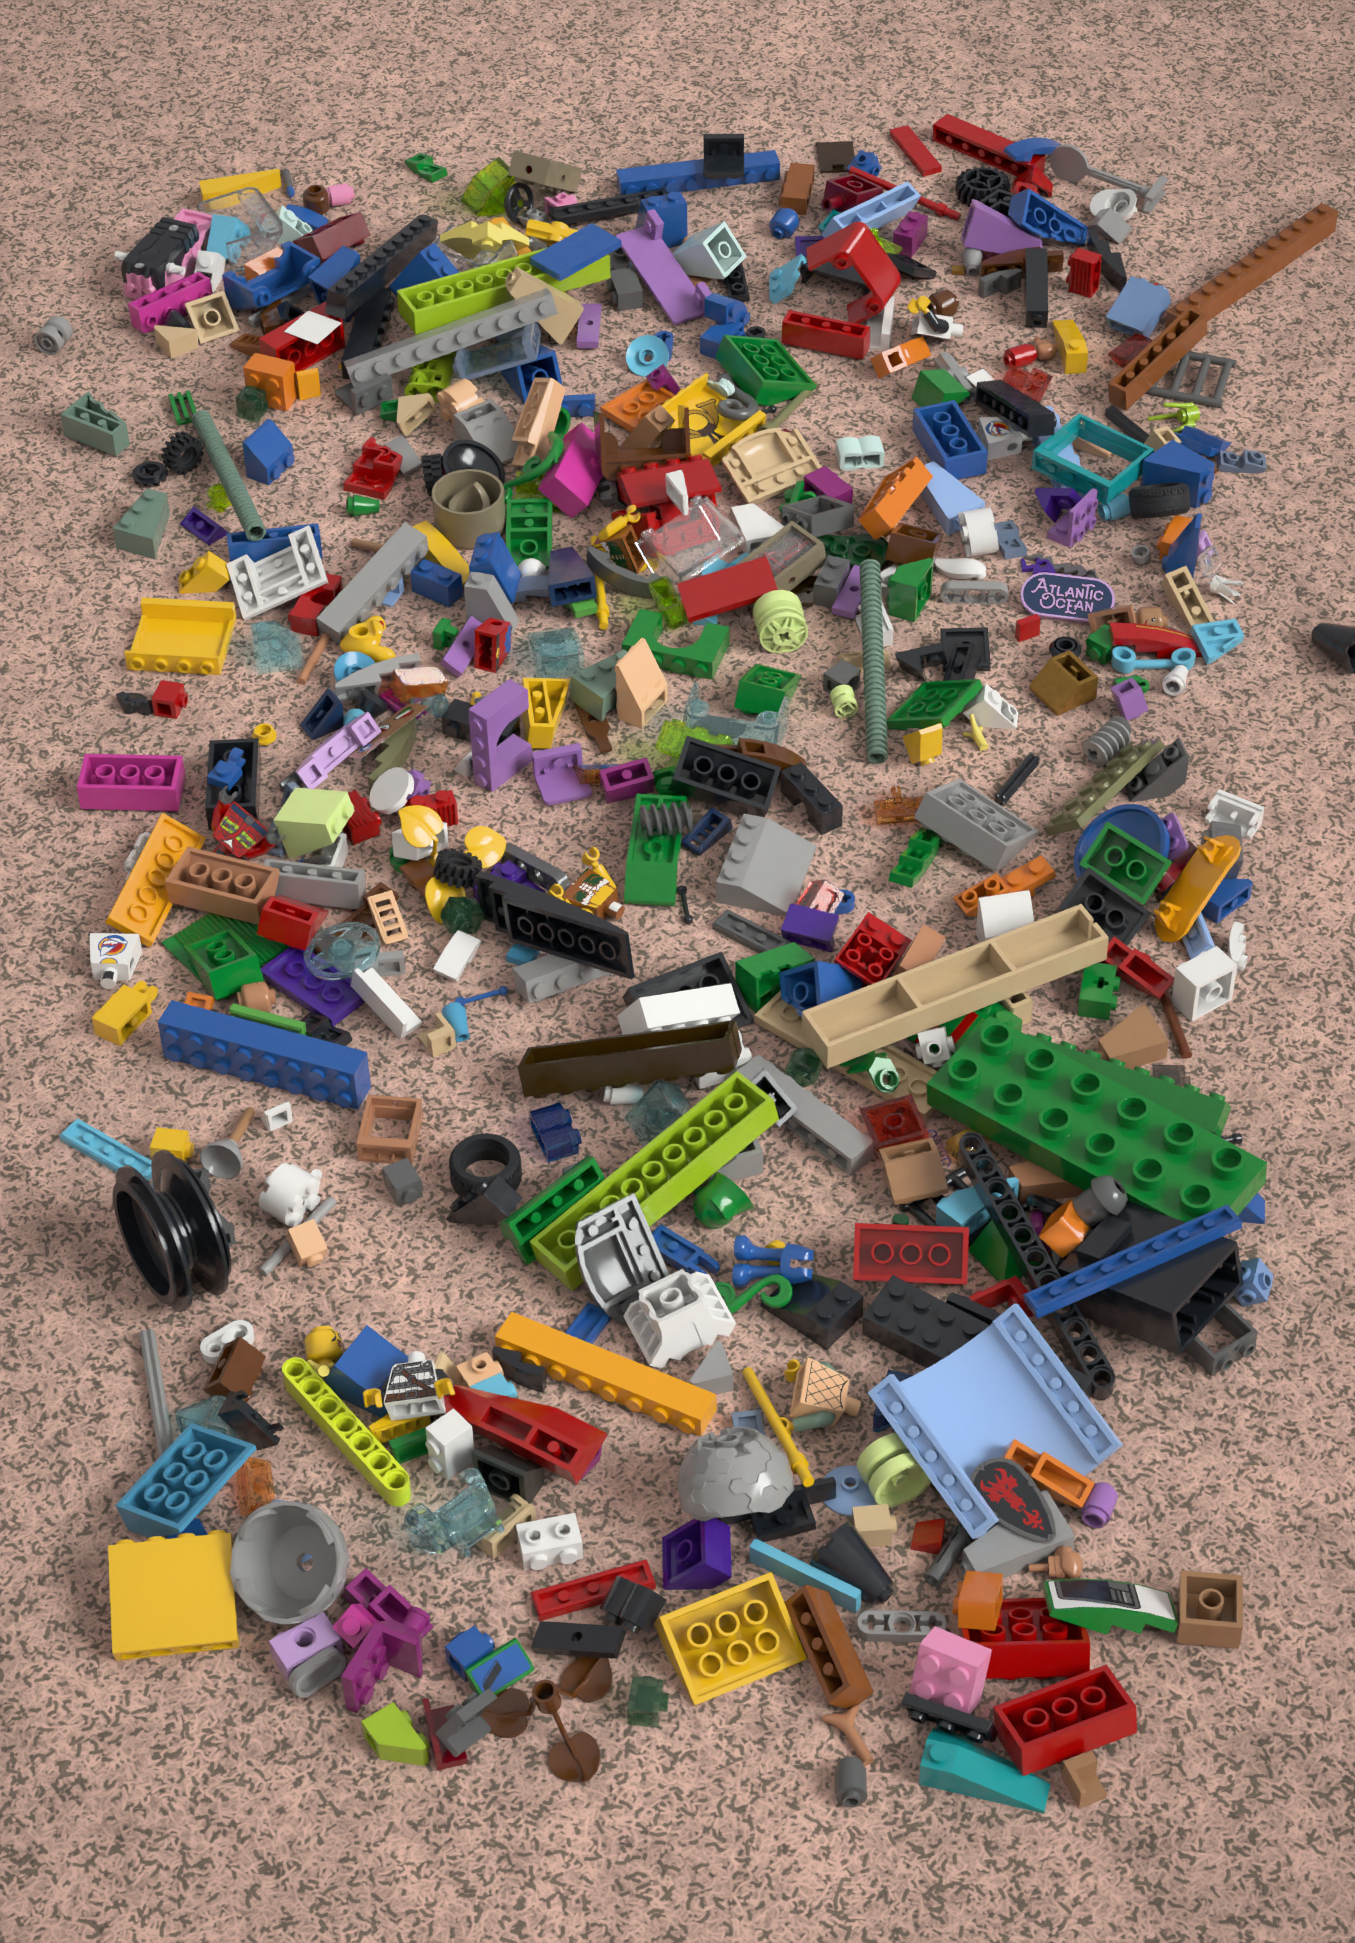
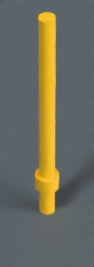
(602, 608)
(797, 1460)

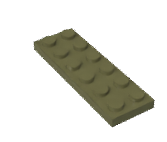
(1103, 787)

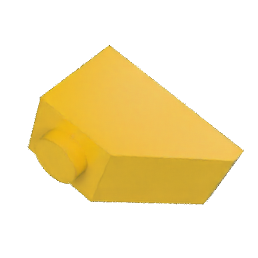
(924, 744)

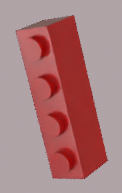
(826, 334)

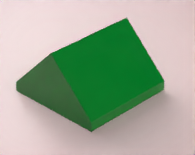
(937, 387)

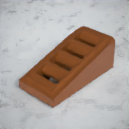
(247, 344)

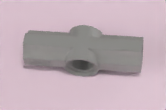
(947, 362)

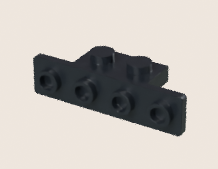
(793, 1516)

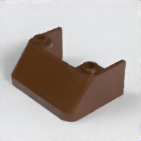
(611, 460)

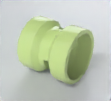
(844, 701)

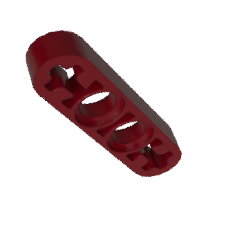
(1176, 867)

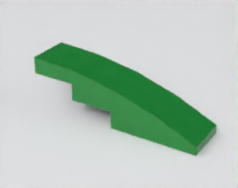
(916, 858)

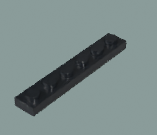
(602, 207)

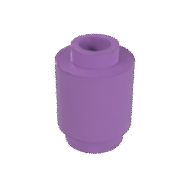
(1099, 1505)

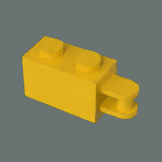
(124, 1012)

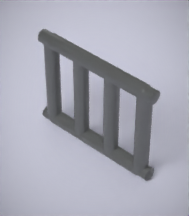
(1195, 397)

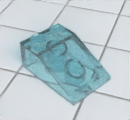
(556, 652)

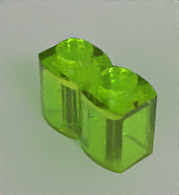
(668, 602)

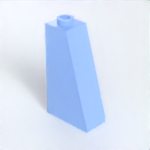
(948, 497)

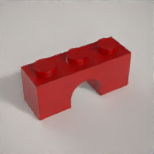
(312, 604)

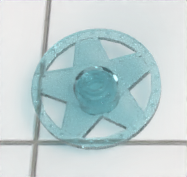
(342, 950)

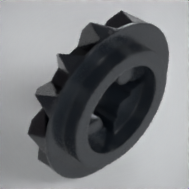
(156, 469)

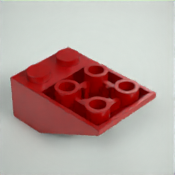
(290, 921)
(873, 950)

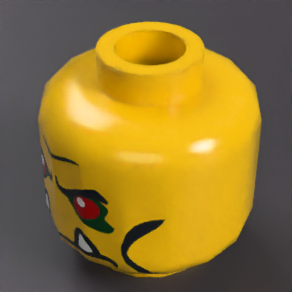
(323, 1345)

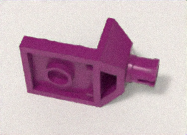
(384, 1645)

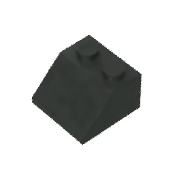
(508, 1473)

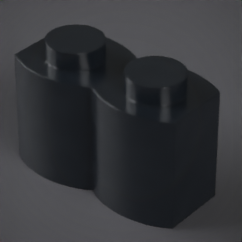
(632, 1605)

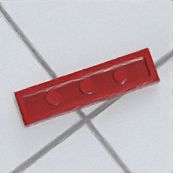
(915, 150)
(587, 1591)

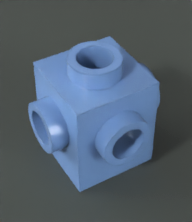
(1256, 1281)

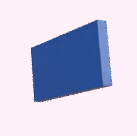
(575, 252)

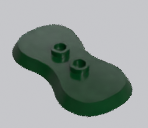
(855, 548)

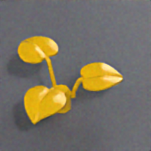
(419, 828)

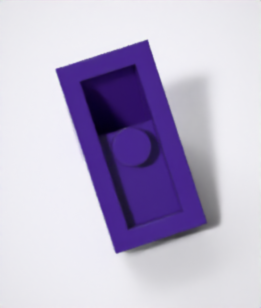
(1056, 499)

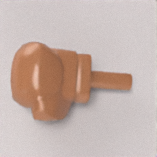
(1044, 349)
(1063, 1565)

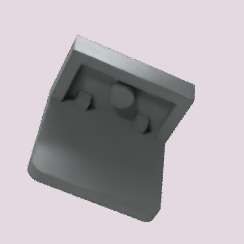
(367, 394)

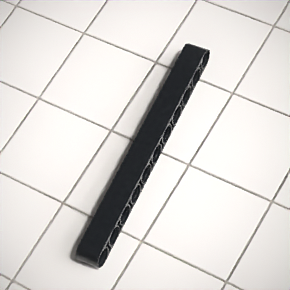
(1033, 1251)

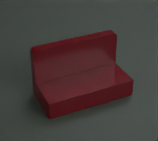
(434, 1721)

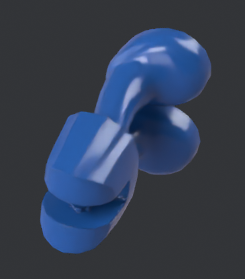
(746, 1251)

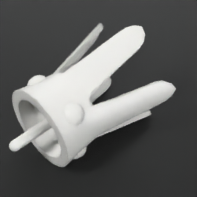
(1218, 586)

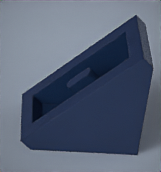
(324, 716)

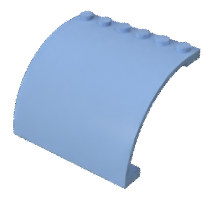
(982, 1399)

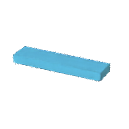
(104, 1148)
(804, 1574)

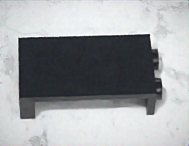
(847, 275)

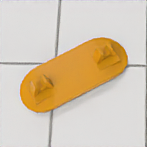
(1195, 886)

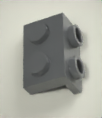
(465, 1723)

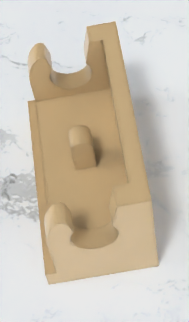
(517, 1512)

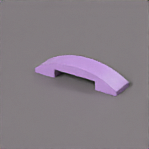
(336, 749)

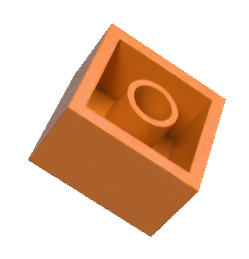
(273, 376)

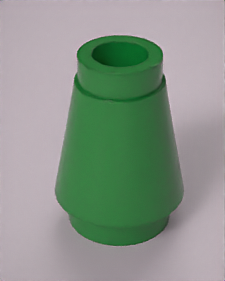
(360, 505)

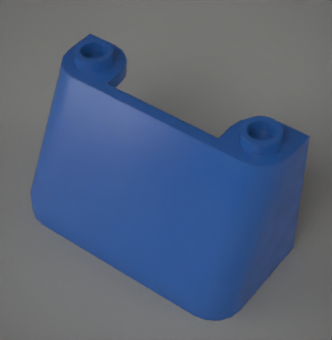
(289, 275)

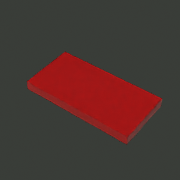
(726, 589)

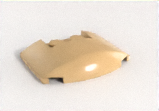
(769, 463)

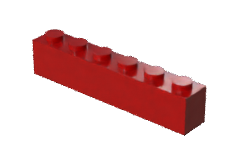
(981, 145)

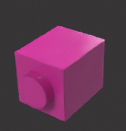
(355, 1624)

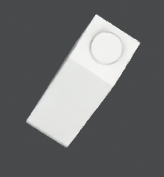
(754, 524)

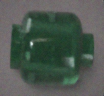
(804, 1066)

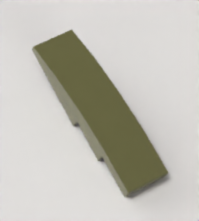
(395, 751)

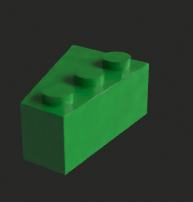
(759, 974)

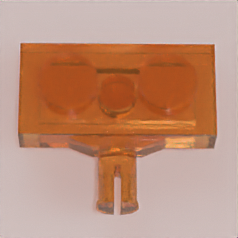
(897, 808)

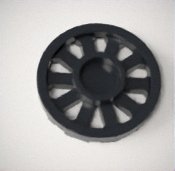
(1043, 1204)

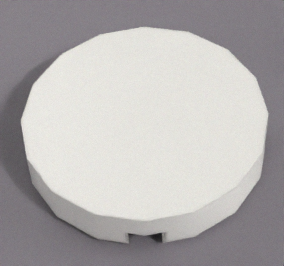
(391, 790)

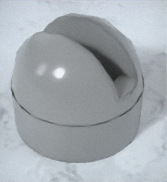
(1145, 554)

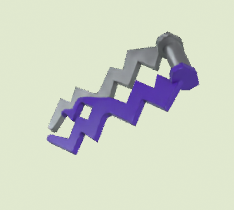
(1053, 568)

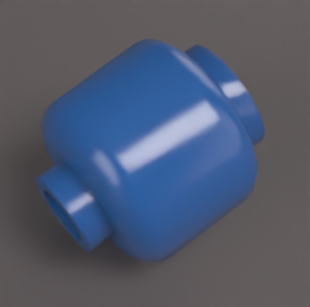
(784, 223)

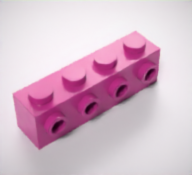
(154, 307)

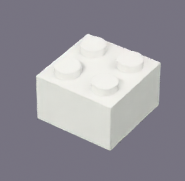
(1204, 983)

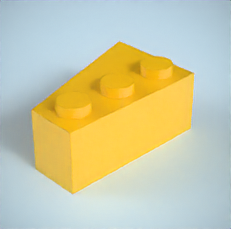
(546, 705)

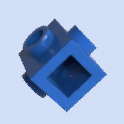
(866, 162)

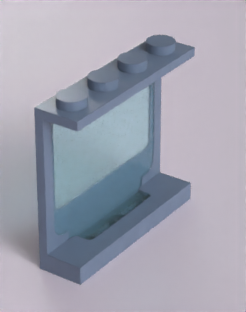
(498, 356)

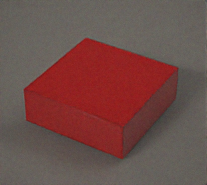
(1027, 627)

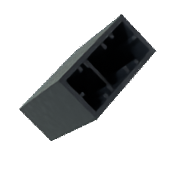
(1169, 1300)

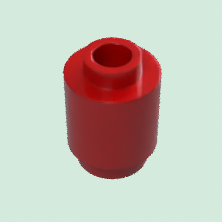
(1020, 355)

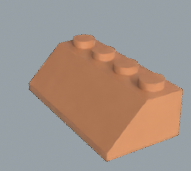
(221, 884)

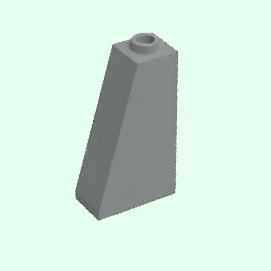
(1009, 1553)

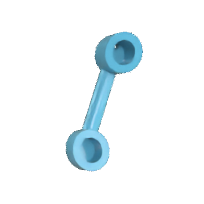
(1124, 660)

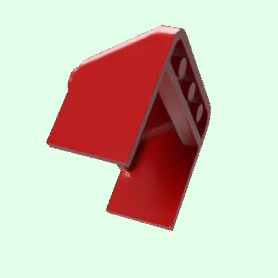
(860, 248)

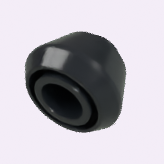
(175, 319)
(1064, 644)
(371, 703)

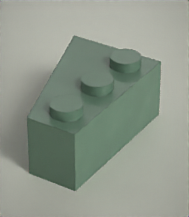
(95, 426)
(143, 524)
(595, 686)

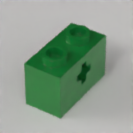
(1097, 991)

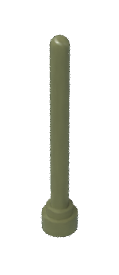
(786, 412)

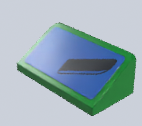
(499, 1668)

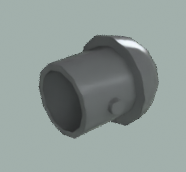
(1100, 1200)

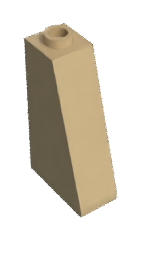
(569, 309)

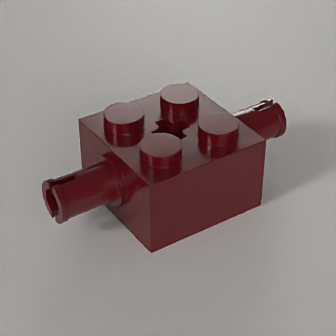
(847, 192)

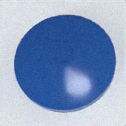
(1134, 820)

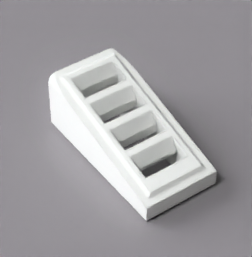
(677, 490)

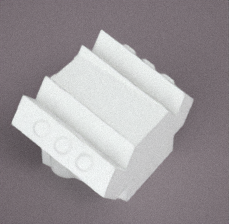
(678, 1316)

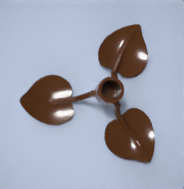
(578, 1756)

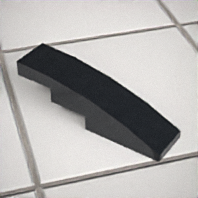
(1112, 264)

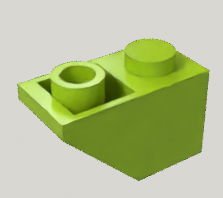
(393, 1736)

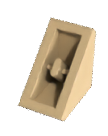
(176, 340)
(413, 411)

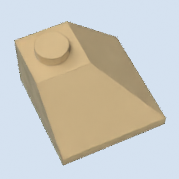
(212, 317)

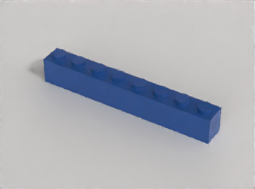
(689, 175)

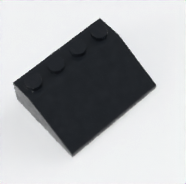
(699, 974)

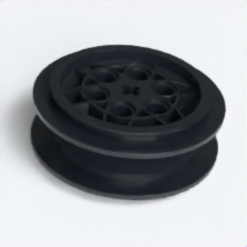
(172, 1230)

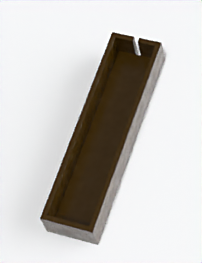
(630, 1059)

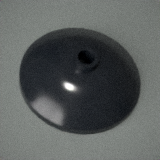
(471, 455)

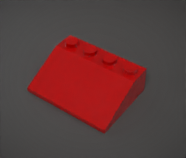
(648, 484)
(1032, 1642)

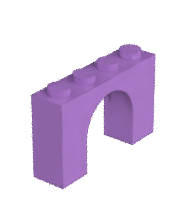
(487, 720)

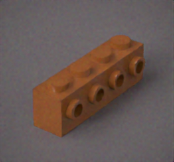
(828, 1647)

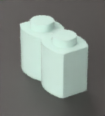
(859, 453)

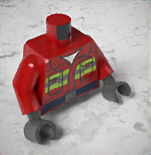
(239, 830)

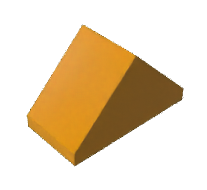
(308, 384)

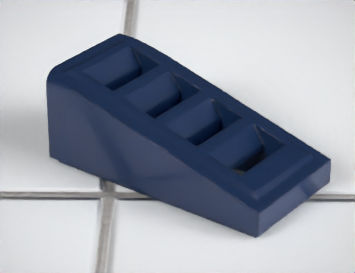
(723, 824)

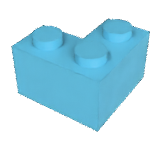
(224, 230)

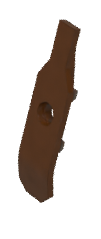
(597, 730)

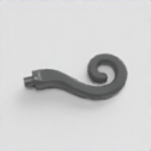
(733, 406)

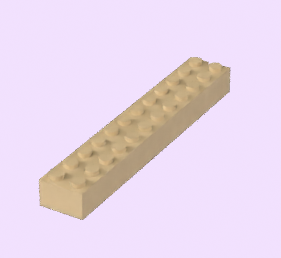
(954, 985)

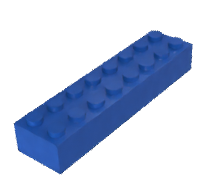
(264, 1054)

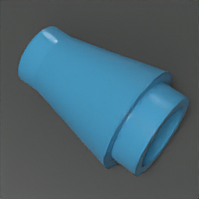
(457, 1018)

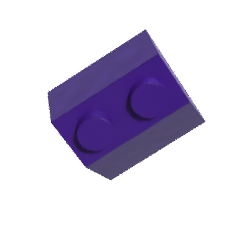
(697, 1555)

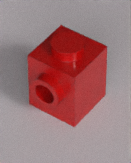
(169, 699)

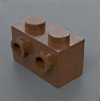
(235, 1369)

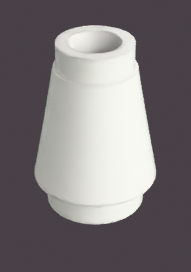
(1175, 681)
(625, 1095)

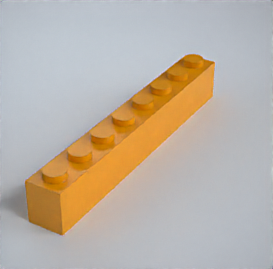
(609, 1374)

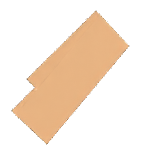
(537, 420)

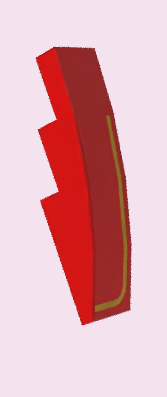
(1151, 639)

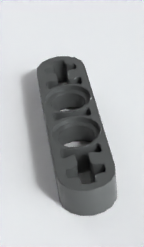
(536, 868)

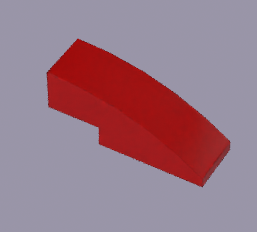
(1138, 969)

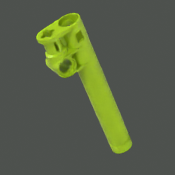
(431, 376)

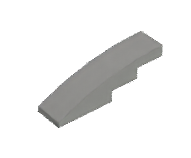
(373, 677)

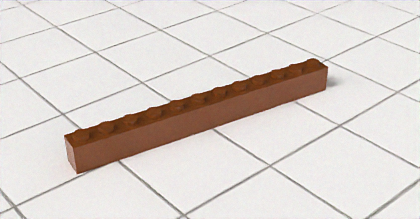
(1259, 264)

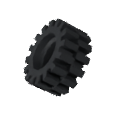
(174, 449)
(432, 470)
(457, 868)

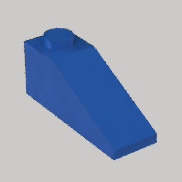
(1184, 549)

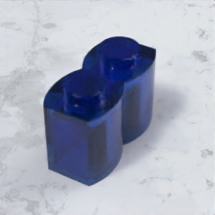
(554, 1132)

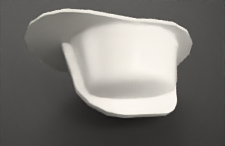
(1119, 200)

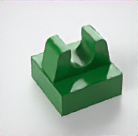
(444, 634)

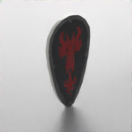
(1015, 1499)

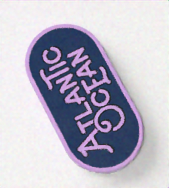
(1065, 596)

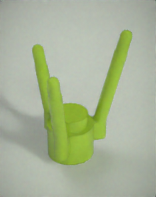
(1187, 414)

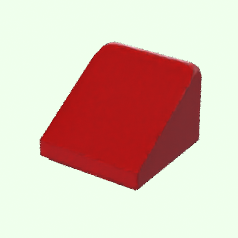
(928, 1536)

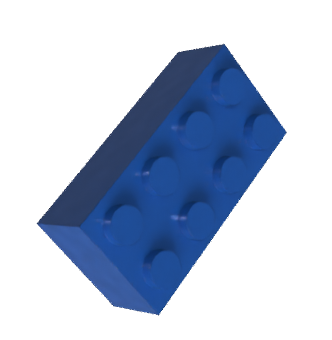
(950, 439)

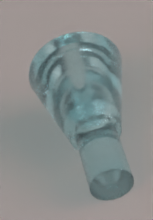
(437, 704)

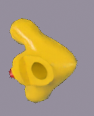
(366, 639)

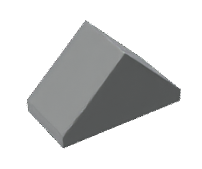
(1110, 225)
(714, 1372)

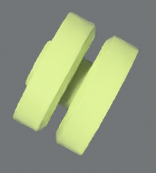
(891, 1471)

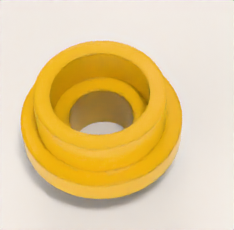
(265, 734)

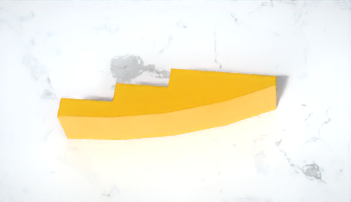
(442, 551)

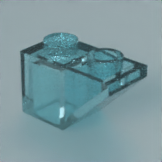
(205, 1415)

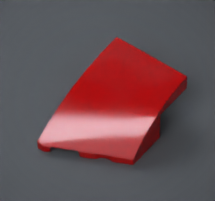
(374, 471)

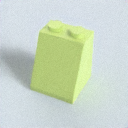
(312, 819)

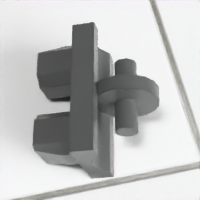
(610, 493)

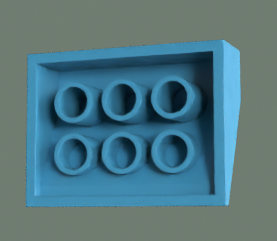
(182, 1481)

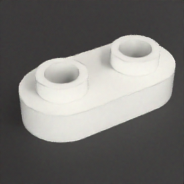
(224, 1335)

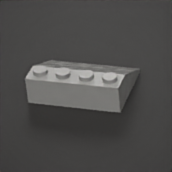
(974, 824)
(764, 867)

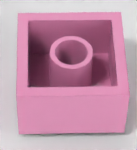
(950, 1670)

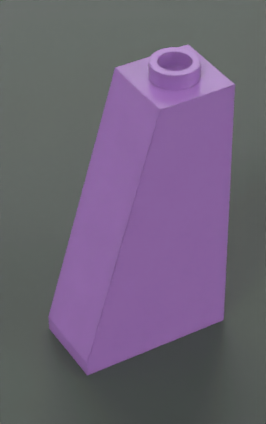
(994, 232)

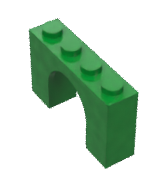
(695, 660)

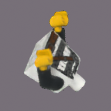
(930, 324)
(412, 1389)

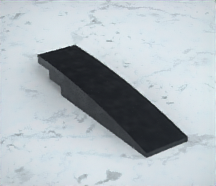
(554, 925)

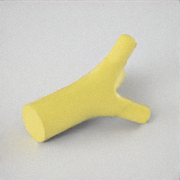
(976, 734)
(320, 1369)

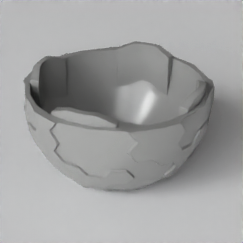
(733, 1475)
(269, 1558)

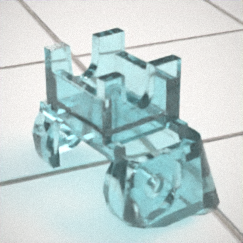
(457, 1522)

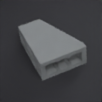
(487, 600)

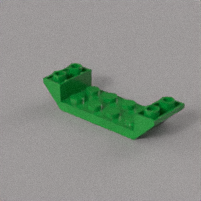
(652, 859)

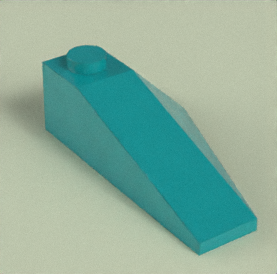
(972, 1770)

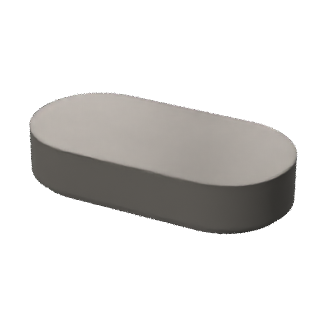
(317, 1672)

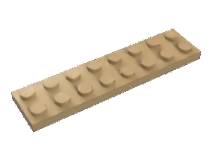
(787, 1024)

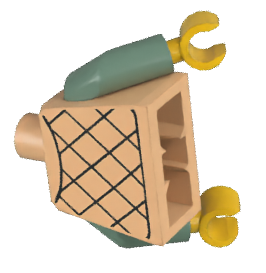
(817, 1396)

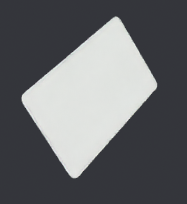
(979, 376)

